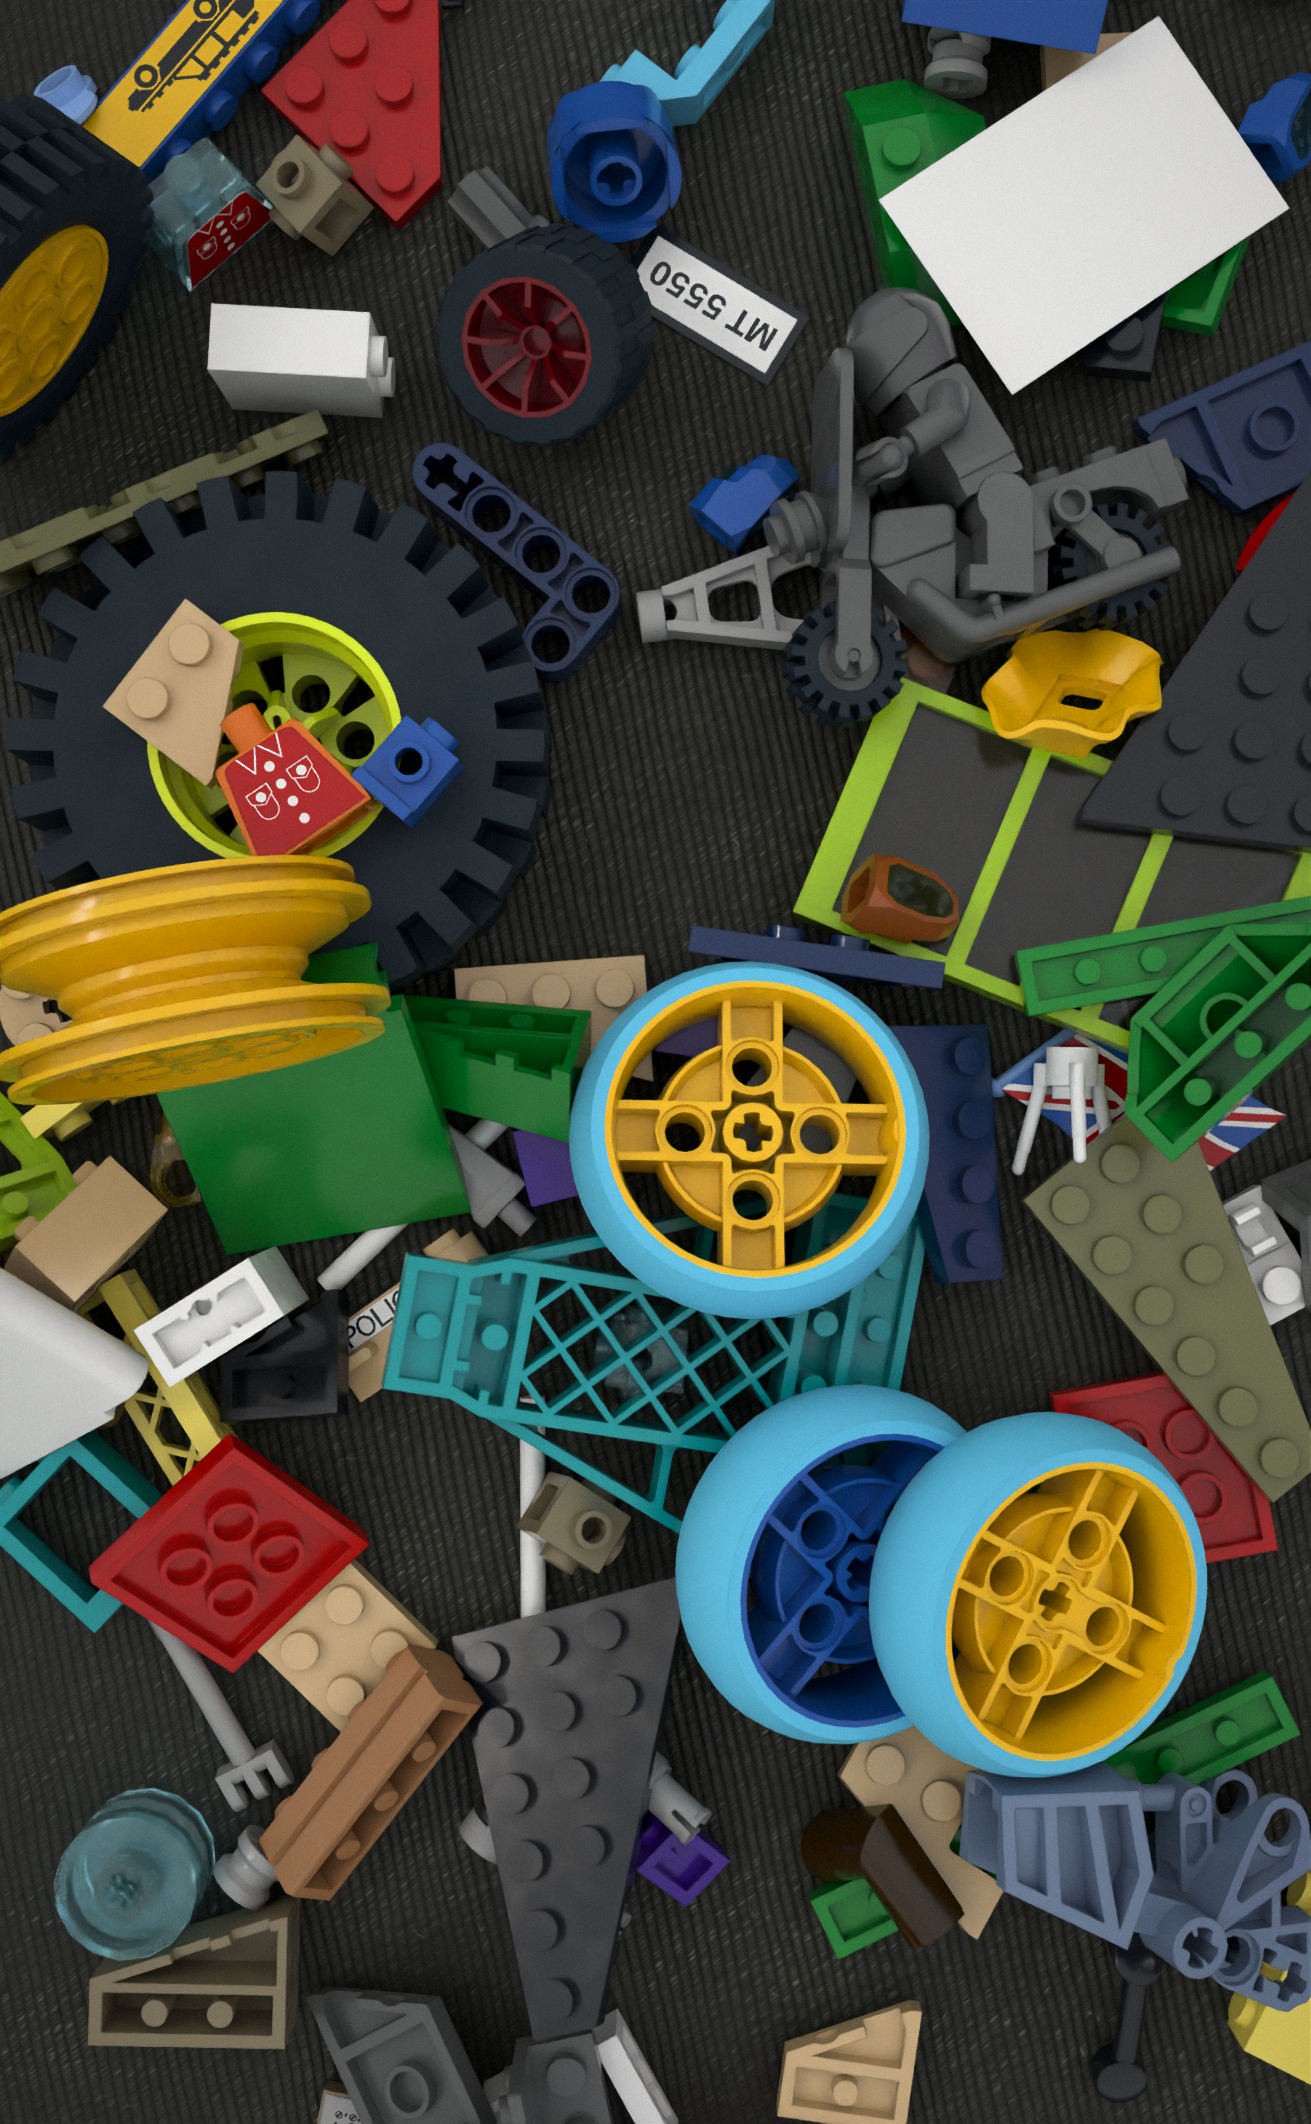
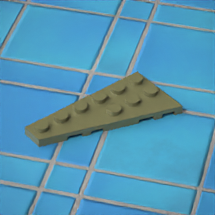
(1175, 1278)

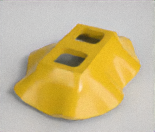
(1093, 664)

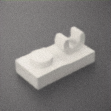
(1267, 1253)

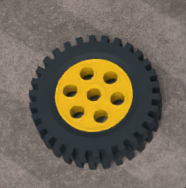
(66, 257)

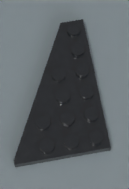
(1234, 718)
(567, 1778)

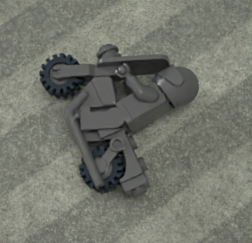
(976, 552)

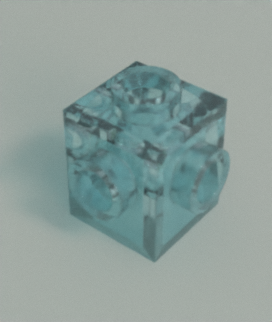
(626, 1329)

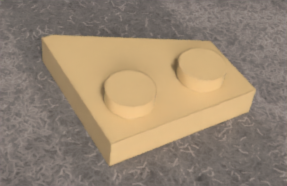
(853, 2069)

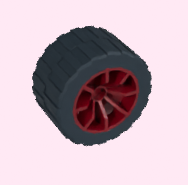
(544, 334)

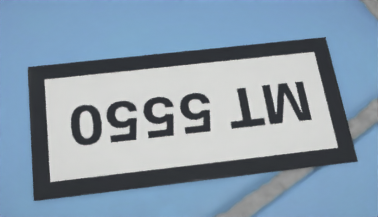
(717, 305)

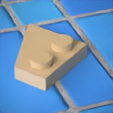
(183, 691)

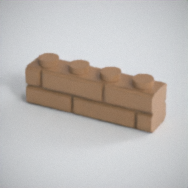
(368, 1772)

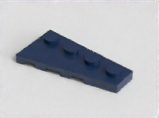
(961, 1185)

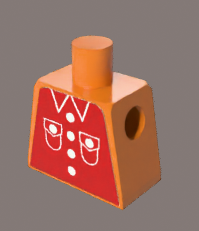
(287, 786)

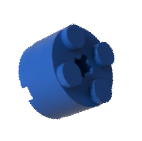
(613, 160)

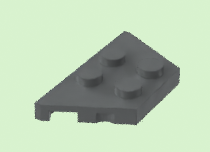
(399, 2057)

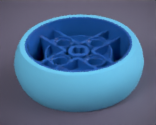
(753, 1512)

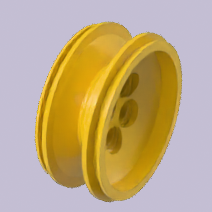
(184, 977)

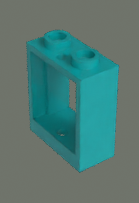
(38, 1559)

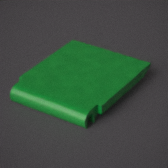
(324, 1141)

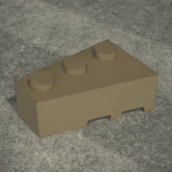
(214, 1987)

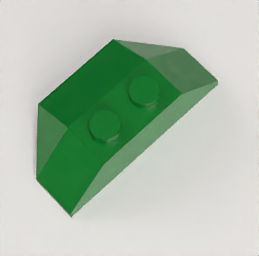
(895, 136)
(1218, 1032)

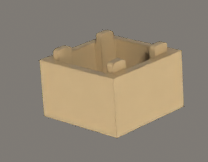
(85, 1235)

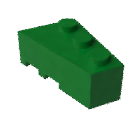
(504, 1059)

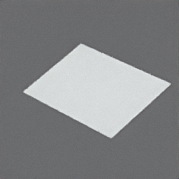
(1084, 204)

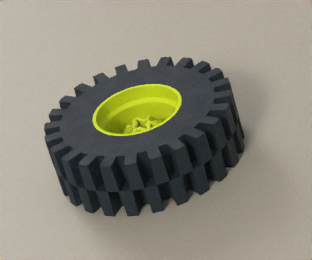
(342, 602)

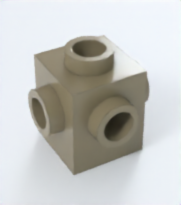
(314, 195)
(575, 1524)

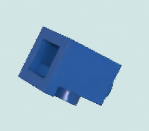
(411, 794)

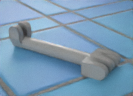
(245, 1760)

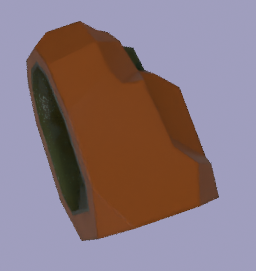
(899, 901)

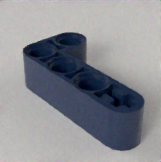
(510, 549)

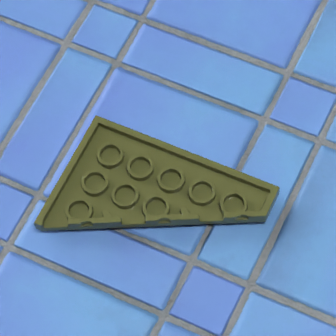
(63, 539)

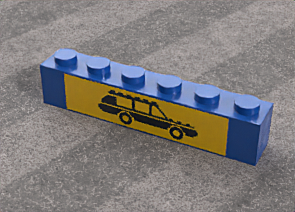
(195, 76)

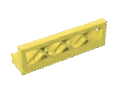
(187, 1398)

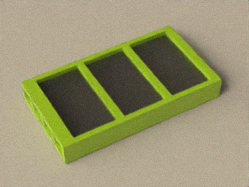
(1009, 844)

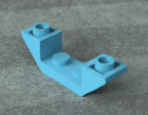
(701, 70)

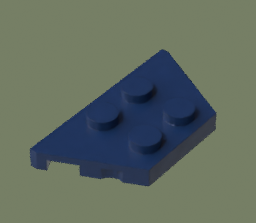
(1244, 434)
(839, 960)

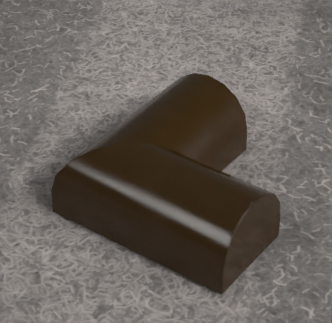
(882, 1850)

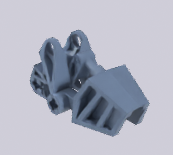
(1199, 1877)

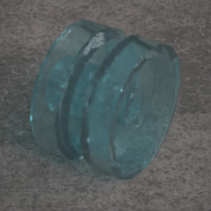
(135, 1874)

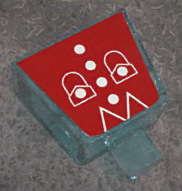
(203, 212)

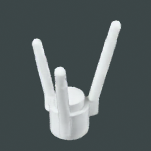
(1073, 1076)

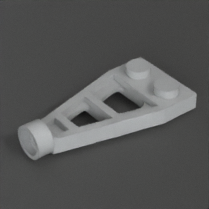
(693, 615)

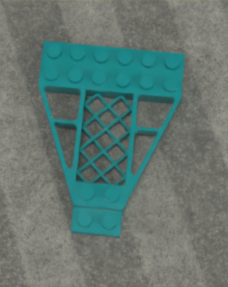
(468, 1325)

